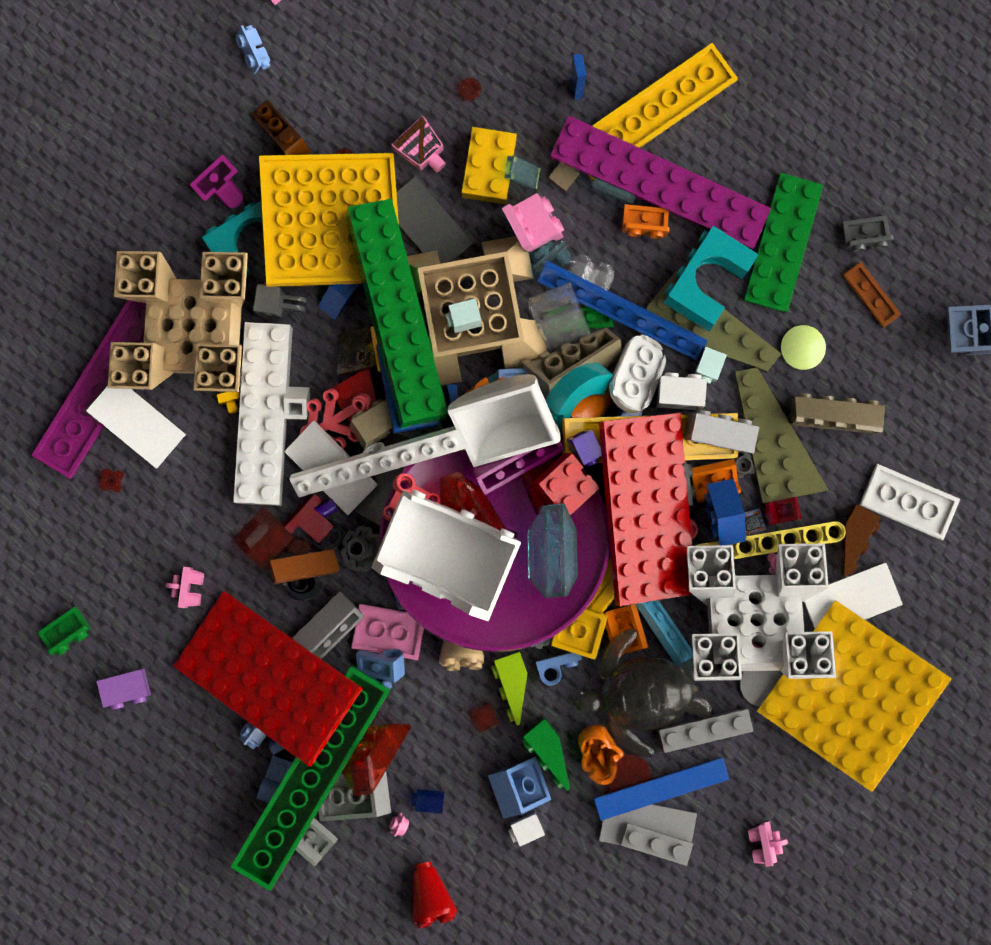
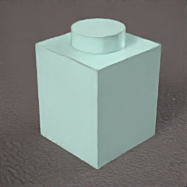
(464, 316)
(710, 364)

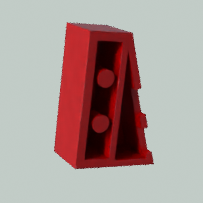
(355, 385)

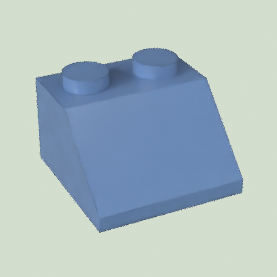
(519, 787)

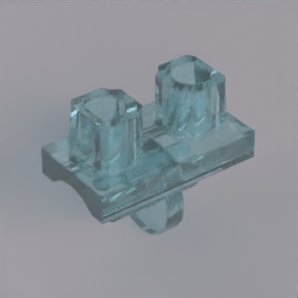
(559, 252)

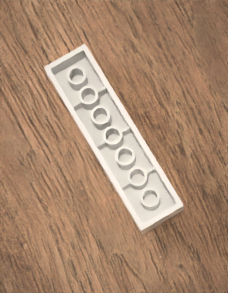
(261, 414)

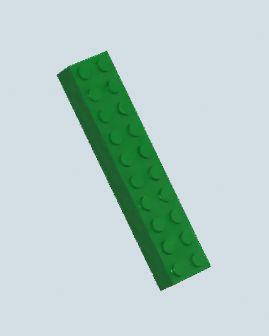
(396, 313)
(306, 789)

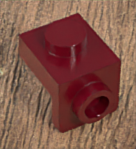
(782, 511)

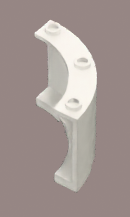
(446, 553)

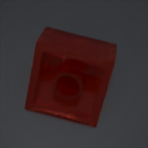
(264, 538)

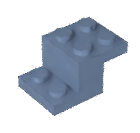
(969, 329)

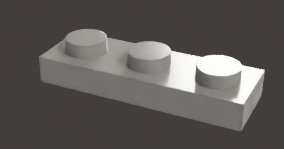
(656, 844)

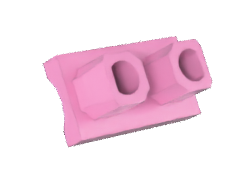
(189, 577)
(764, 834)

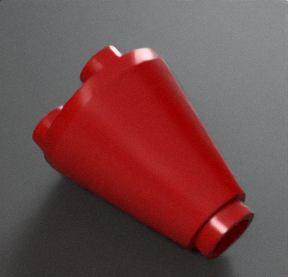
(430, 897)

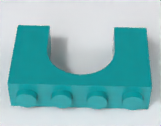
(226, 236)
(714, 249)

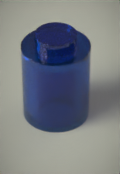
(428, 801)

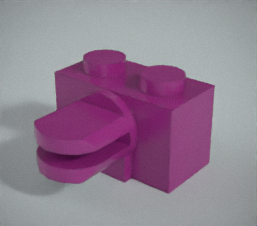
(217, 181)

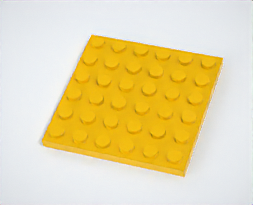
(306, 211)
(869, 707)

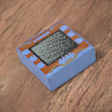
(754, 522)

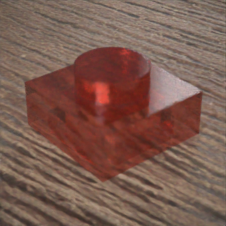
(485, 717)

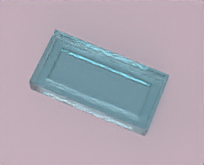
(522, 172)
(613, 192)

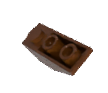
(280, 130)
(859, 527)

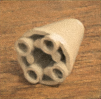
(454, 657)

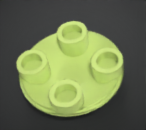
(803, 347)

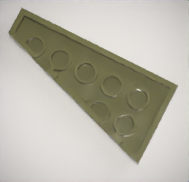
(726, 336)
(779, 456)

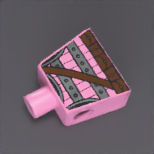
(420, 146)

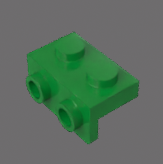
(64, 631)

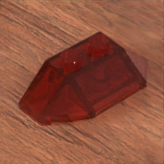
(463, 494)
(373, 757)

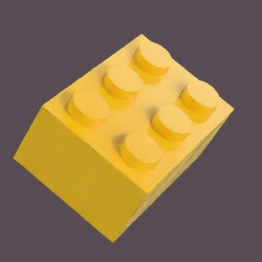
(487, 165)

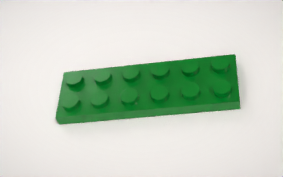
(783, 243)

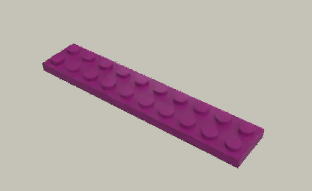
(659, 182)
(73, 427)

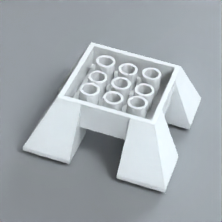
(787, 648)

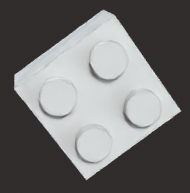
(681, 392)

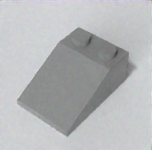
(343, 804)

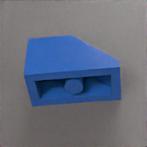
(337, 298)

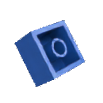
(725, 512)

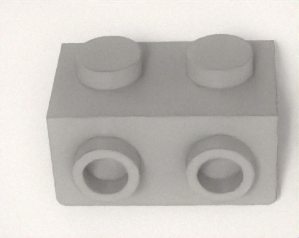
(315, 842)

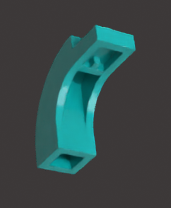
(574, 387)

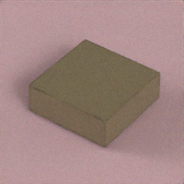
(563, 176)

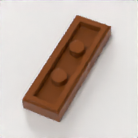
(871, 295)
(303, 566)

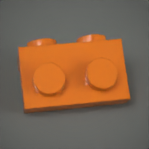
(645, 221)
(713, 473)
(624, 619)

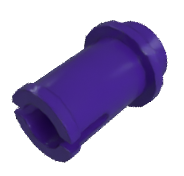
(326, 508)

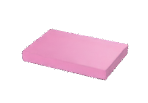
(387, 630)

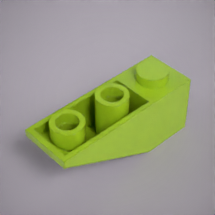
(513, 678)

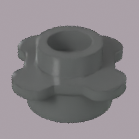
(749, 467)

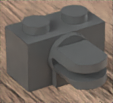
(271, 302)

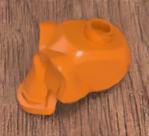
(599, 754)

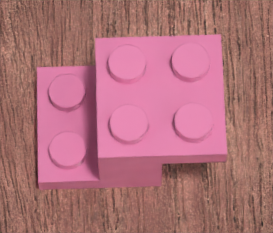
(534, 222)

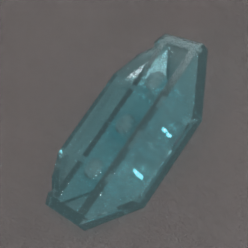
(552, 551)

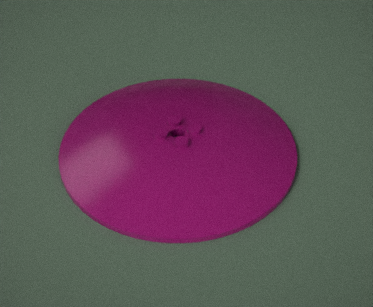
(521, 611)

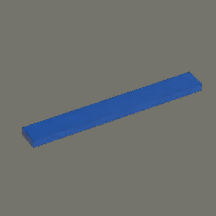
(624, 311)

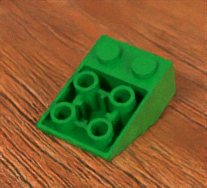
(547, 745)

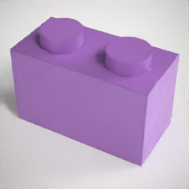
(124, 688)

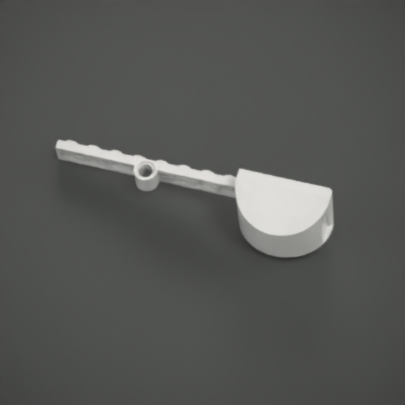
(488, 423)

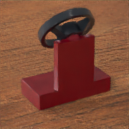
(313, 523)

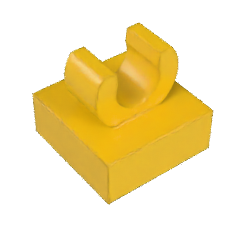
(230, 399)

